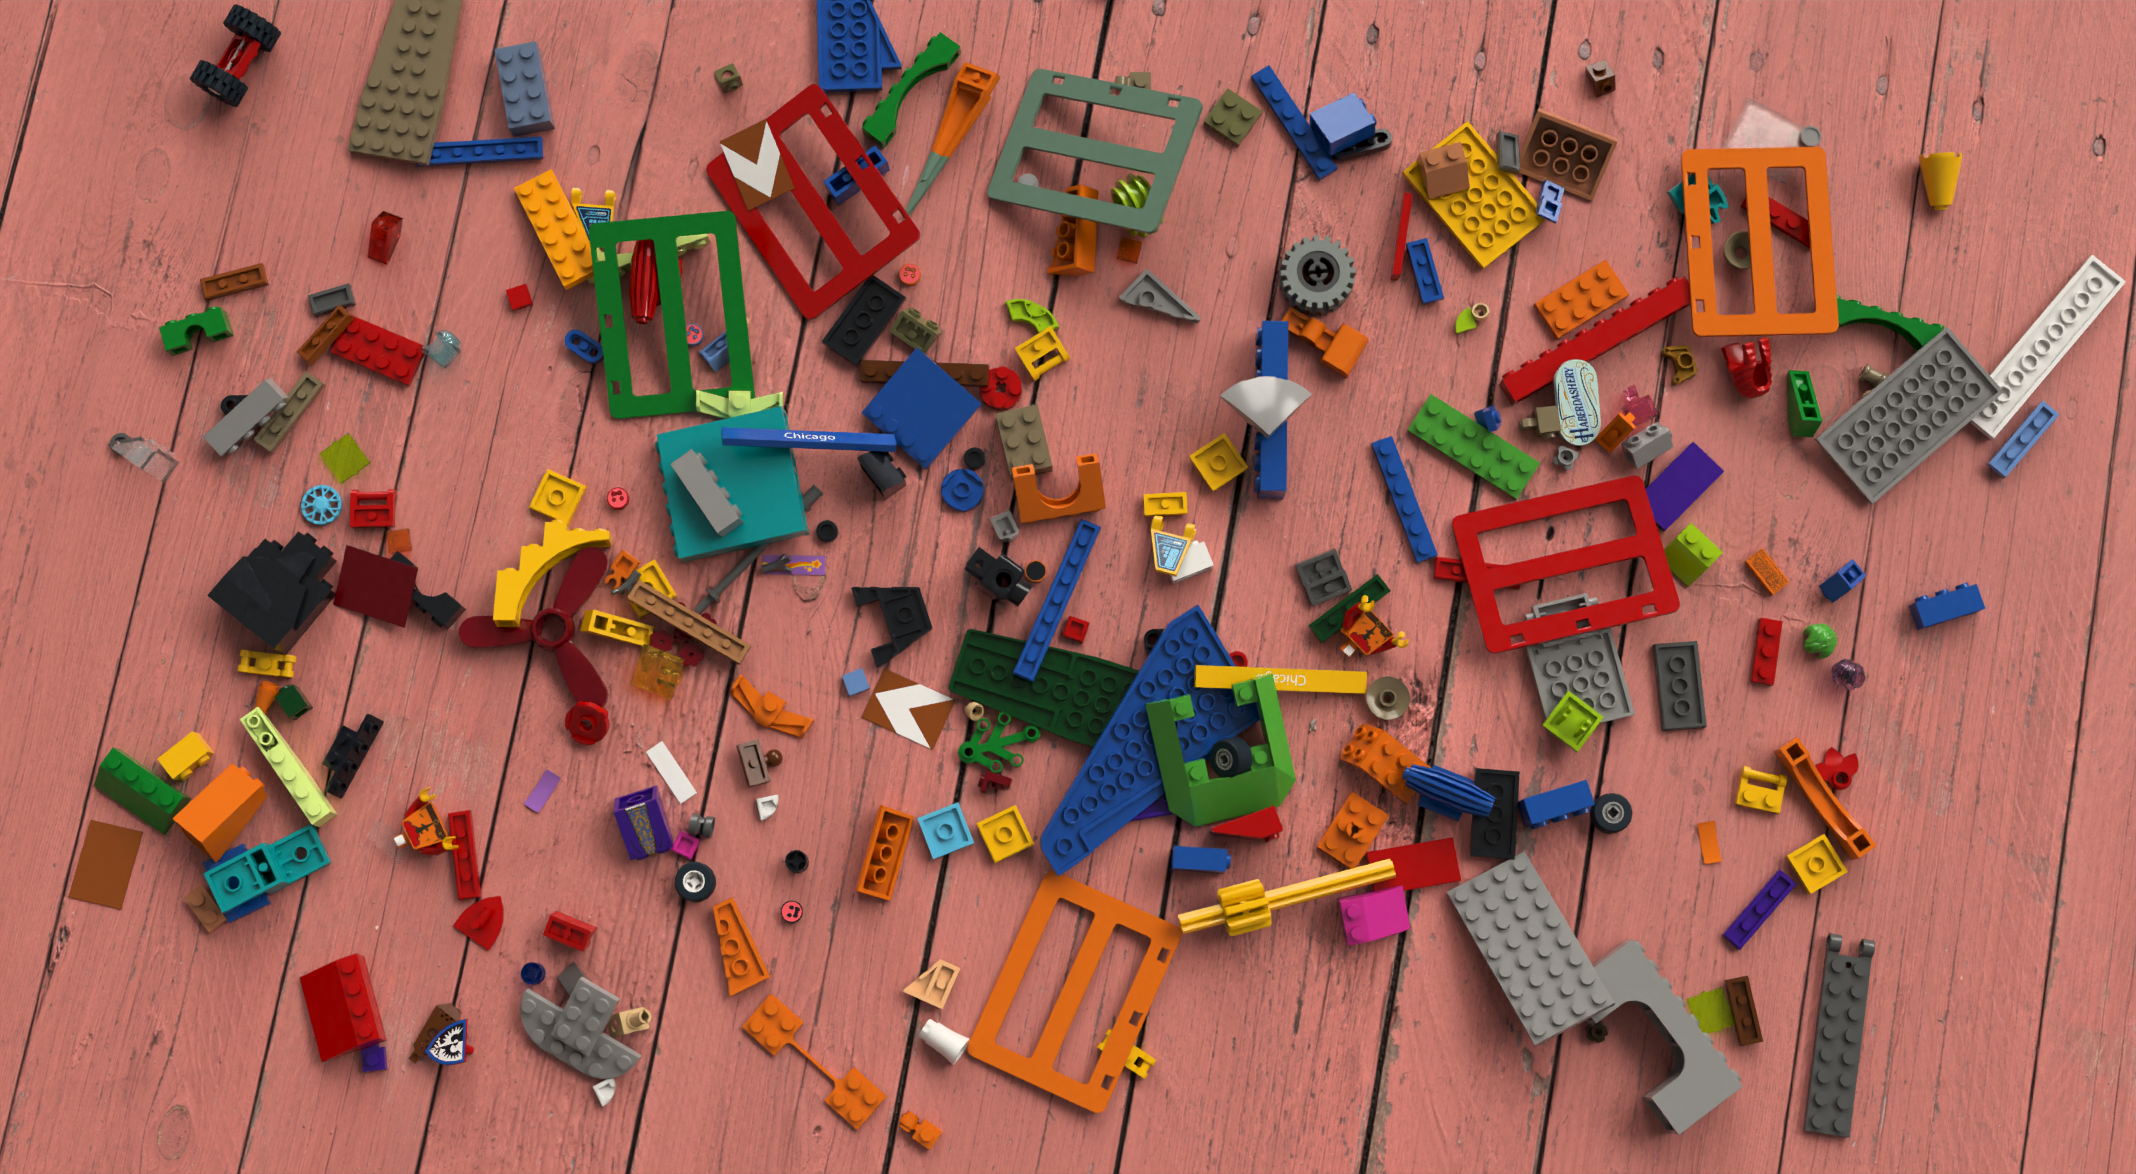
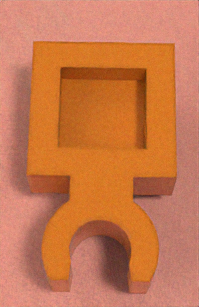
(623, 568)

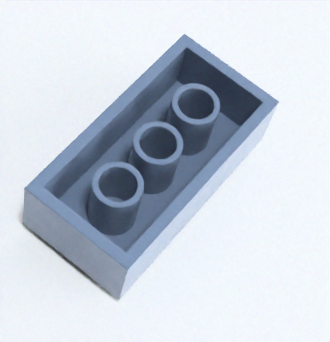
(524, 89)

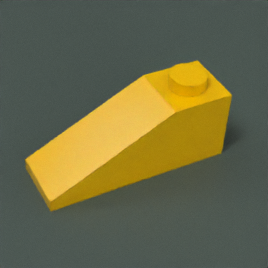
(616, 628)

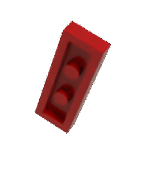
(1766, 651)

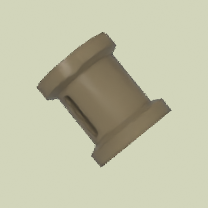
(1871, 375)

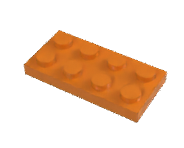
(1581, 299)

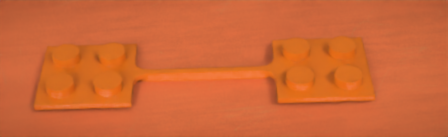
(853, 1095)

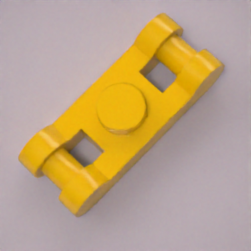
(266, 664)
(1135, 1052)

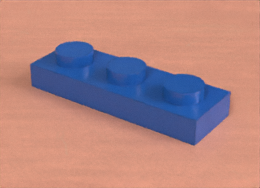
(1424, 271)

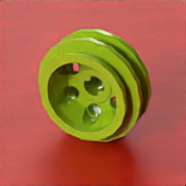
(1132, 194)

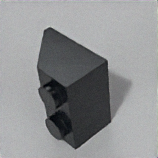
(882, 472)

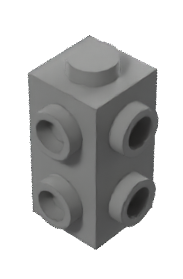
(1647, 445)

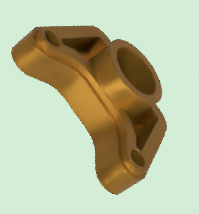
(1683, 362)

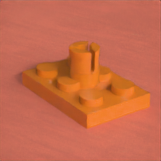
(1352, 831)

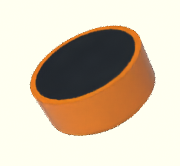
(1035, 571)

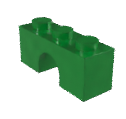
(178, 334)

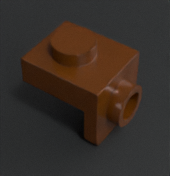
(1601, 77)

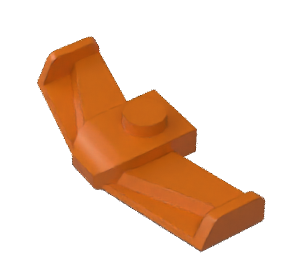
(769, 709)

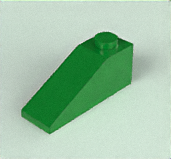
(1803, 408)

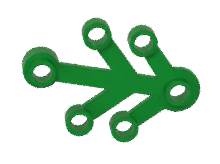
(995, 744)

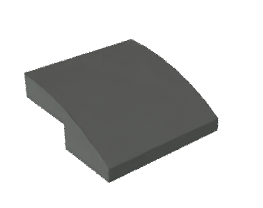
(1323, 577)

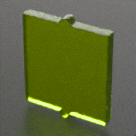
(345, 458)
(1711, 1010)

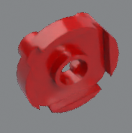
(1002, 400)
(592, 712)

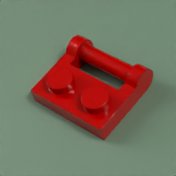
(372, 515)

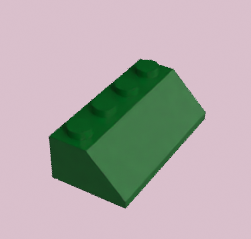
(140, 790)

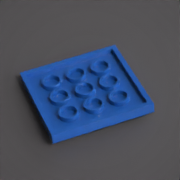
(921, 408)

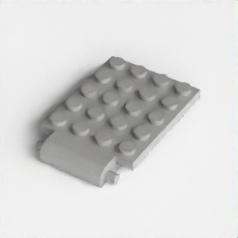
(1580, 663)

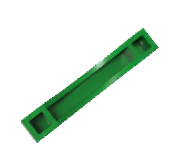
(937, 57)
(1912, 330)

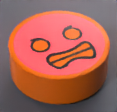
(910, 274)

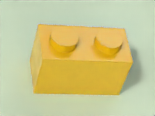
(186, 756)

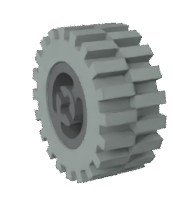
(1318, 296)

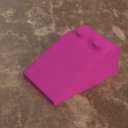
(1373, 915)

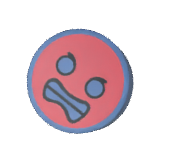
(694, 334)

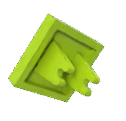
(1572, 721)

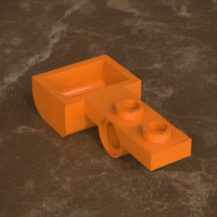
(1339, 348)

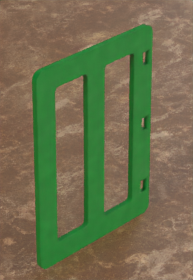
(664, 233)

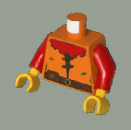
(1367, 631)
(425, 828)

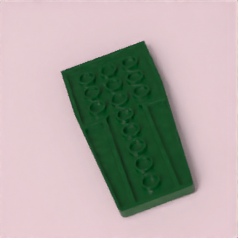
(1068, 697)

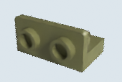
(915, 329)

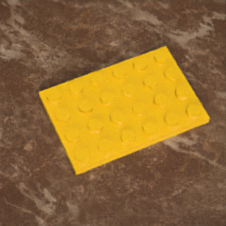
(1492, 211)

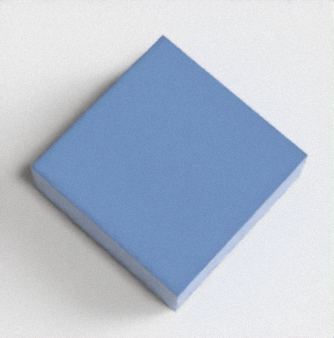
(856, 682)

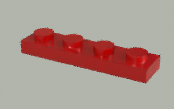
(1787, 221)

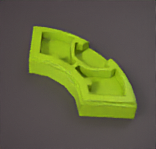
(1031, 313)

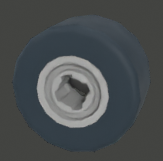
(1230, 757)
(1605, 818)

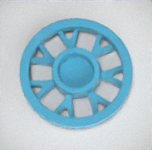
(321, 505)

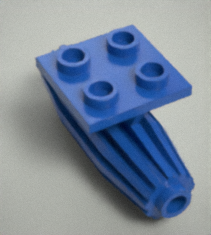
(1447, 792)

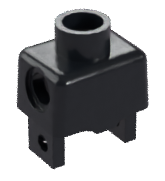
(994, 568)

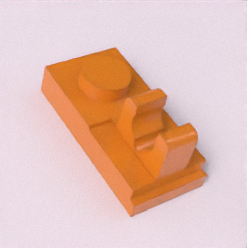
(1616, 431)

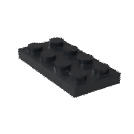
(864, 320)
(1497, 833)

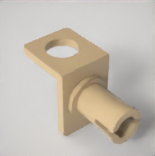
(629, 1021)

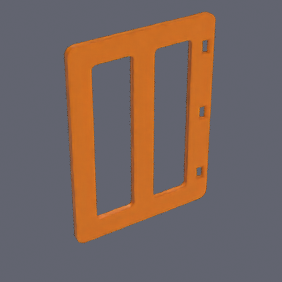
(1766, 319)
(1039, 1068)

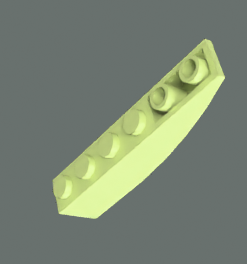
(289, 768)

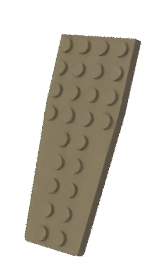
(408, 82)

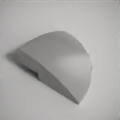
(1266, 401)

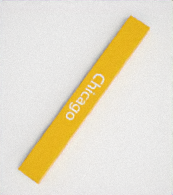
(1284, 679)

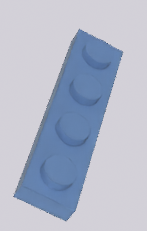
(2022, 439)

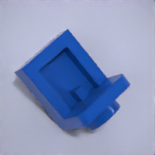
(1488, 418)

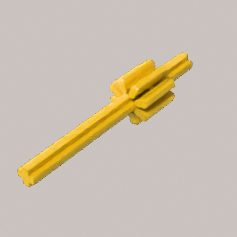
(1248, 906)

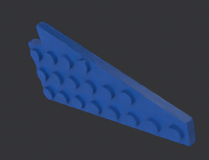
(852, 46)

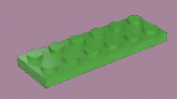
(1473, 446)

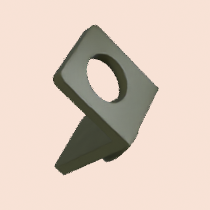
(730, 83)

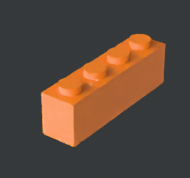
(1075, 241)

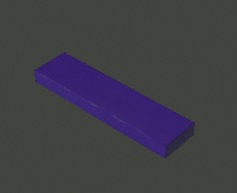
(1759, 909)

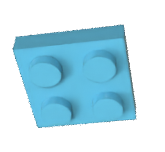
(945, 830)

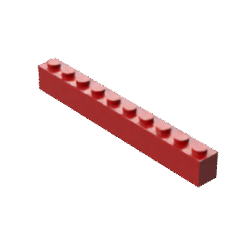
(1598, 340)

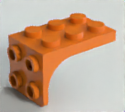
(1382, 759)

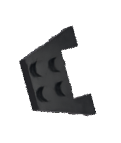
(904, 616)

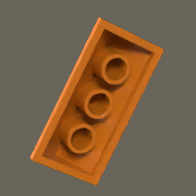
(885, 853)

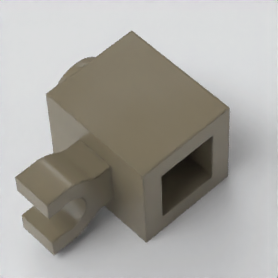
(1545, 422)

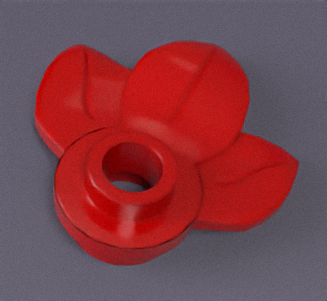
(1836, 765)

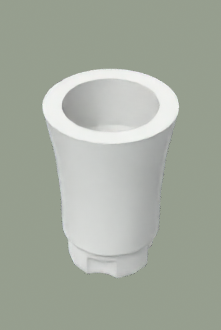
(944, 1040)

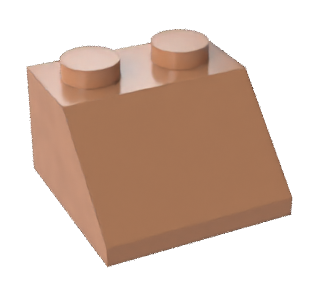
(1443, 170)

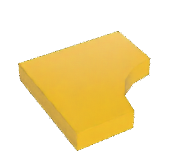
(655, 578)

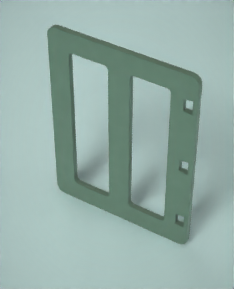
(1098, 92)

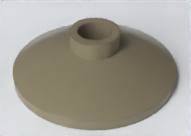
(1396, 690)

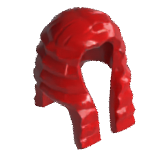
(1749, 376)

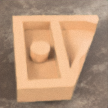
(934, 984)

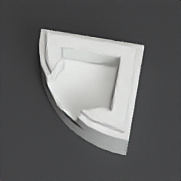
(767, 806)
(605, 1091)

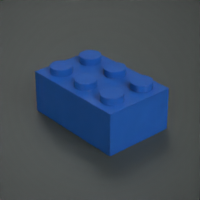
(1556, 804)

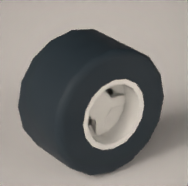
(688, 878)

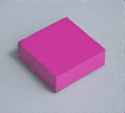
(685, 845)

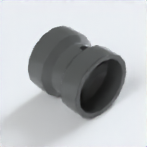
(701, 825)

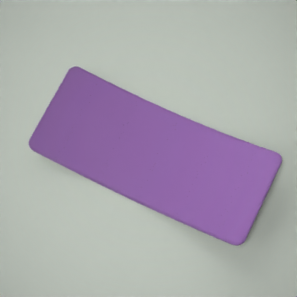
(542, 791)

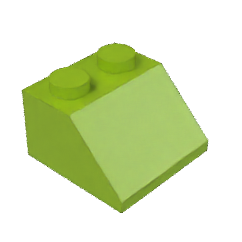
(1691, 554)

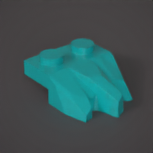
(1716, 198)

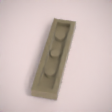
(283, 421)

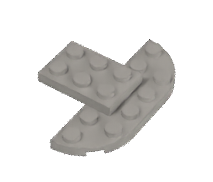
(577, 1030)

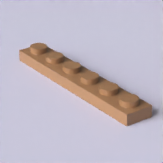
(689, 622)

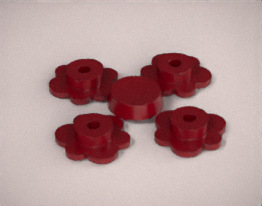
(682, 638)

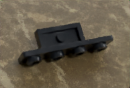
(349, 752)

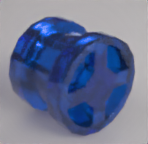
(528, 973)

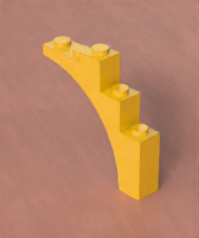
(535, 561)

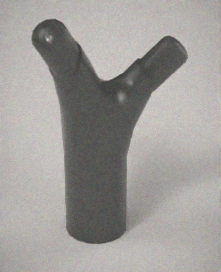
(777, 565)
(628, 585)

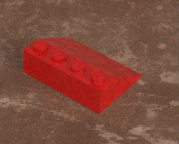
(342, 1007)

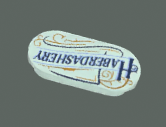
(1577, 401)

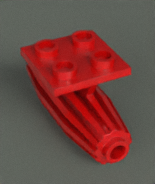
(644, 282)

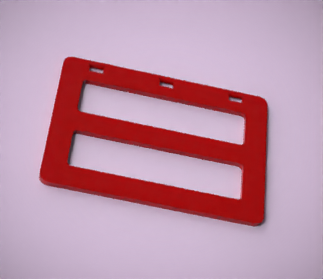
(855, 266)
(1484, 580)

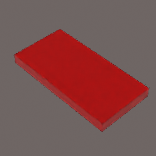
(1419, 864)

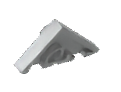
(1154, 295)

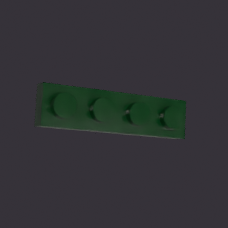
(1333, 619)

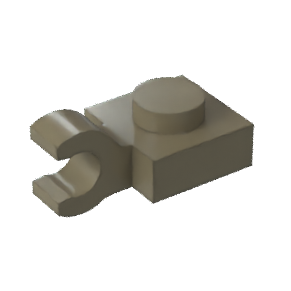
(1136, 79)

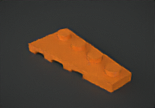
(740, 954)

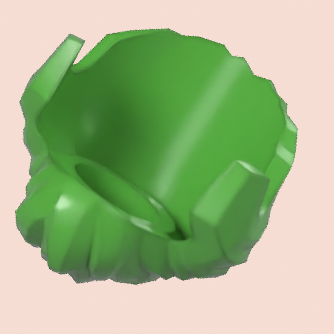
(1820, 640)

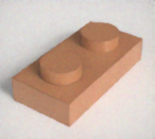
(205, 908)

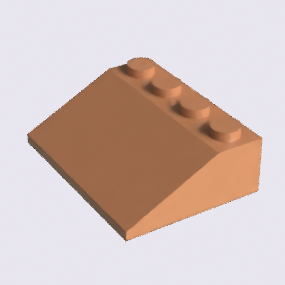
(1566, 153)

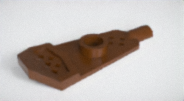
(437, 1023)

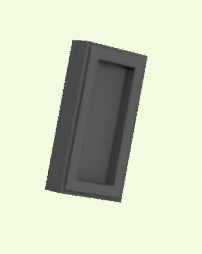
(1508, 152)
(329, 299)

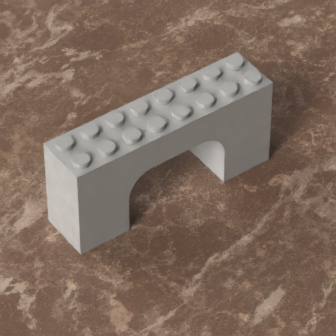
(1700, 1072)

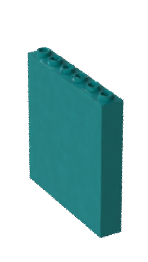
(757, 478)

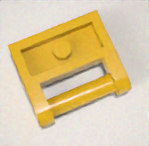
(1038, 347)
(1759, 797)

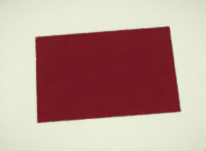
(375, 586)

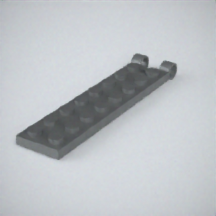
(1838, 1038)

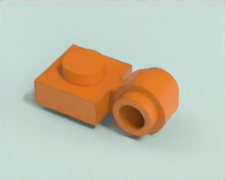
(925, 1133)

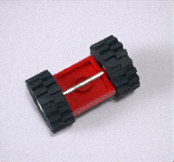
(250, 35)

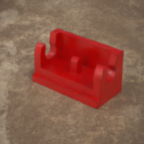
(569, 931)

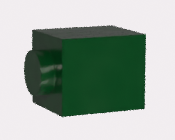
(293, 701)

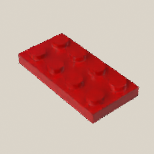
(379, 350)

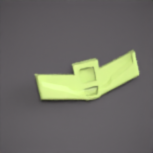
(737, 404)

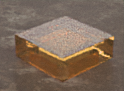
(1129, 250)
(399, 540)

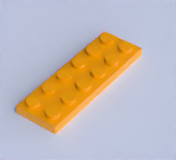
(557, 228)

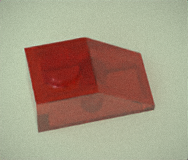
(384, 236)

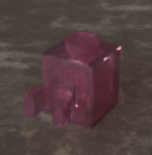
(1641, 408)

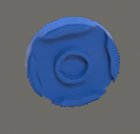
(962, 490)

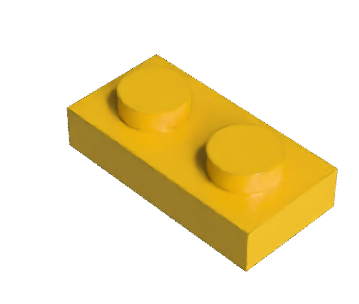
(1165, 504)

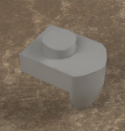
(1005, 526)

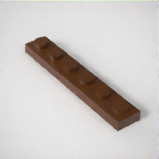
(965, 374)

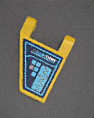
(590, 214)
(1170, 548)

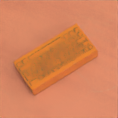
(1766, 571)

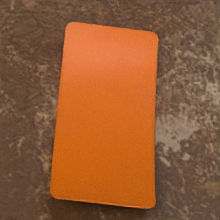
(1709, 842)

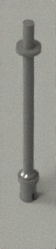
(809, 499)

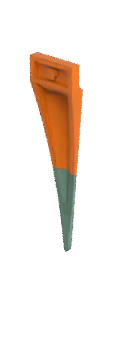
(966, 102)

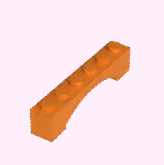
(1803, 771)

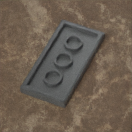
(1679, 685)

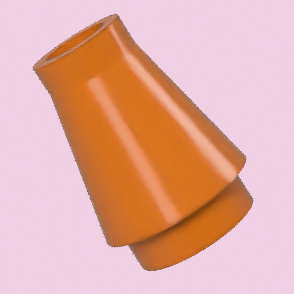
(266, 695)

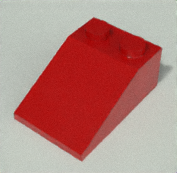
(1255, 826)

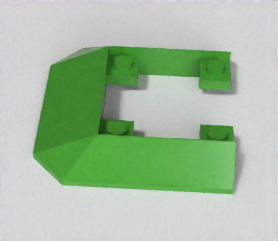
(1207, 800)

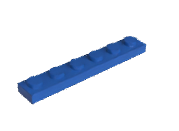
(1294, 122)
(486, 151)
(1404, 499)

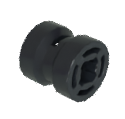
(797, 861)

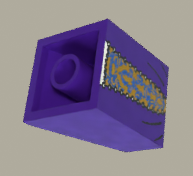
(643, 823)

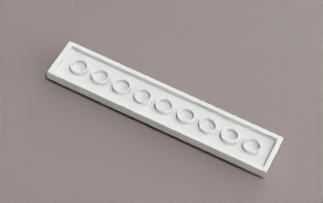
(2048, 341)

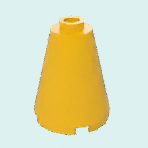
(1940, 177)

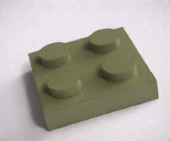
(1232, 117)

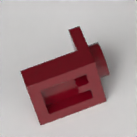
(999, 781)

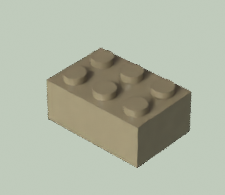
(1024, 439)

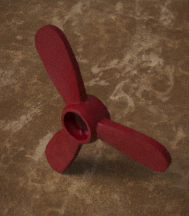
(575, 590)

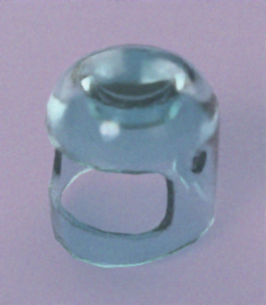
(444, 348)

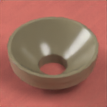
(1737, 240)

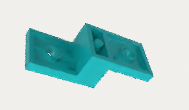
(267, 868)

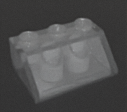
(147, 455)

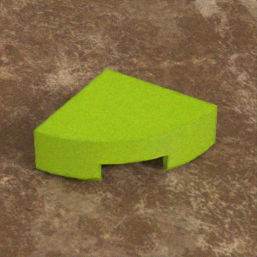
(1465, 322)

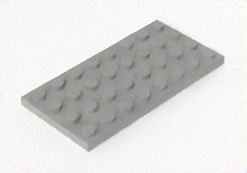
(1909, 415)
(1530, 949)

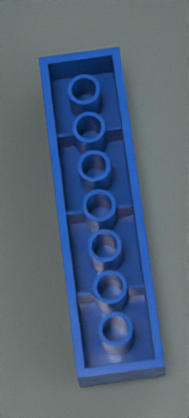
(1272, 452)

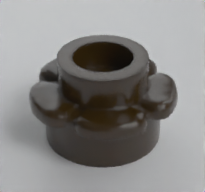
(1592, 1036)

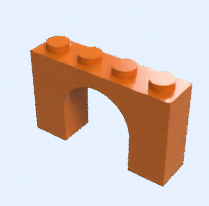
(1085, 498)

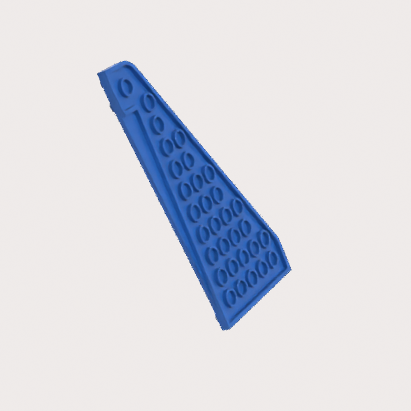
(1123, 767)

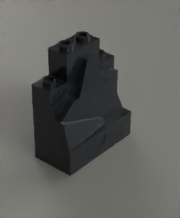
(278, 589)

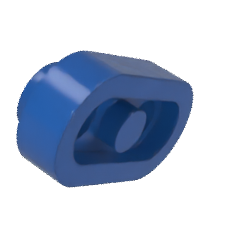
(585, 346)

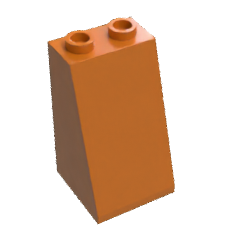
(221, 811)

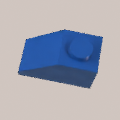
(1842, 581)

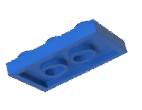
(248, 907)

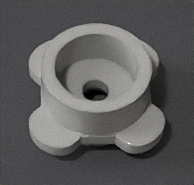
(1570, 454)

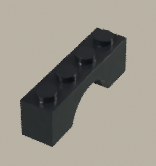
(442, 607)

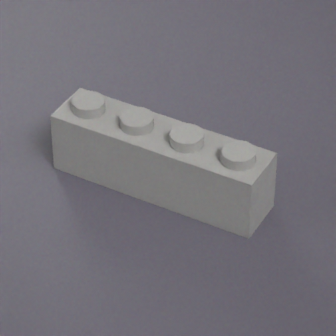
(245, 417)
(707, 493)

